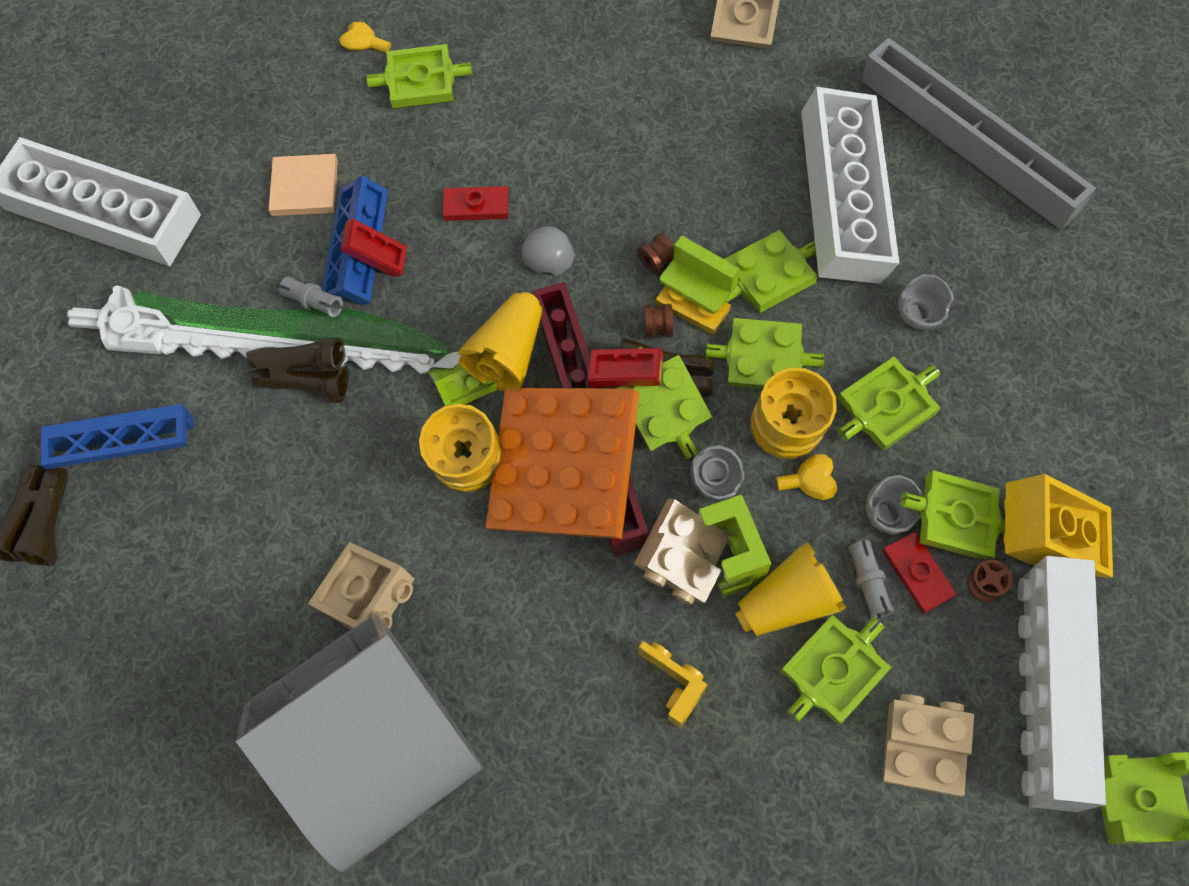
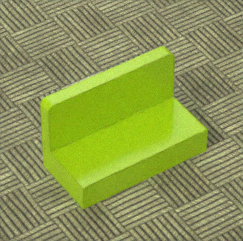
(700, 275)
(458, 386)

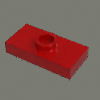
(475, 203)
(373, 248)
(625, 367)
(919, 573)

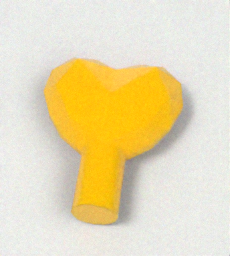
(362, 37)
(812, 478)

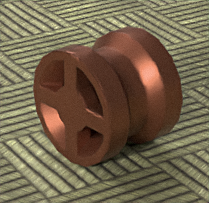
(656, 253)
(658, 321)
(995, 575)

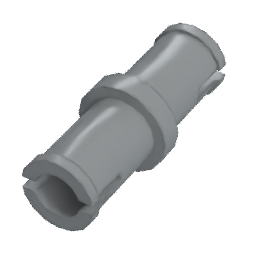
(311, 296)
(870, 579)

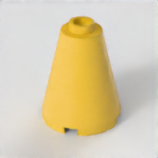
(504, 343)
(790, 595)

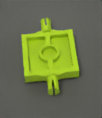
(419, 76)
(772, 270)
(761, 350)
(888, 403)
(670, 410)
(958, 515)
(835, 669)

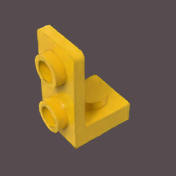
(681, 702)

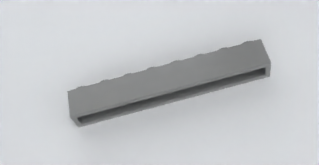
(977, 134)

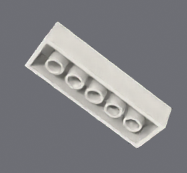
(849, 186)
(96, 201)
(1061, 686)

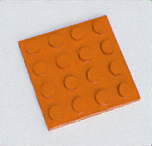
(564, 461)

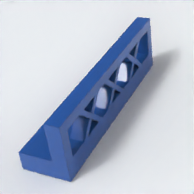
(353, 276)
(111, 431)

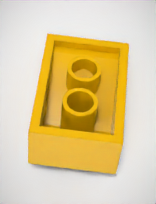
(1056, 521)

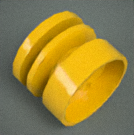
(803, 399)
(449, 433)

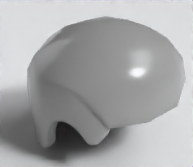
(547, 251)
(931, 295)
(716, 463)
(889, 493)

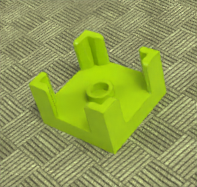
(749, 559)
(1146, 799)

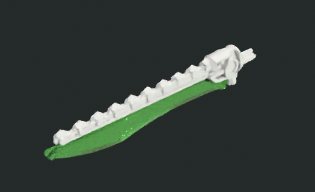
(139, 326)

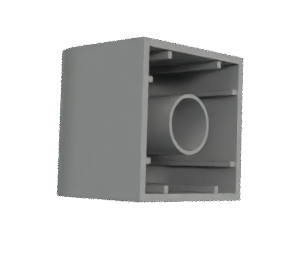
(355, 743)

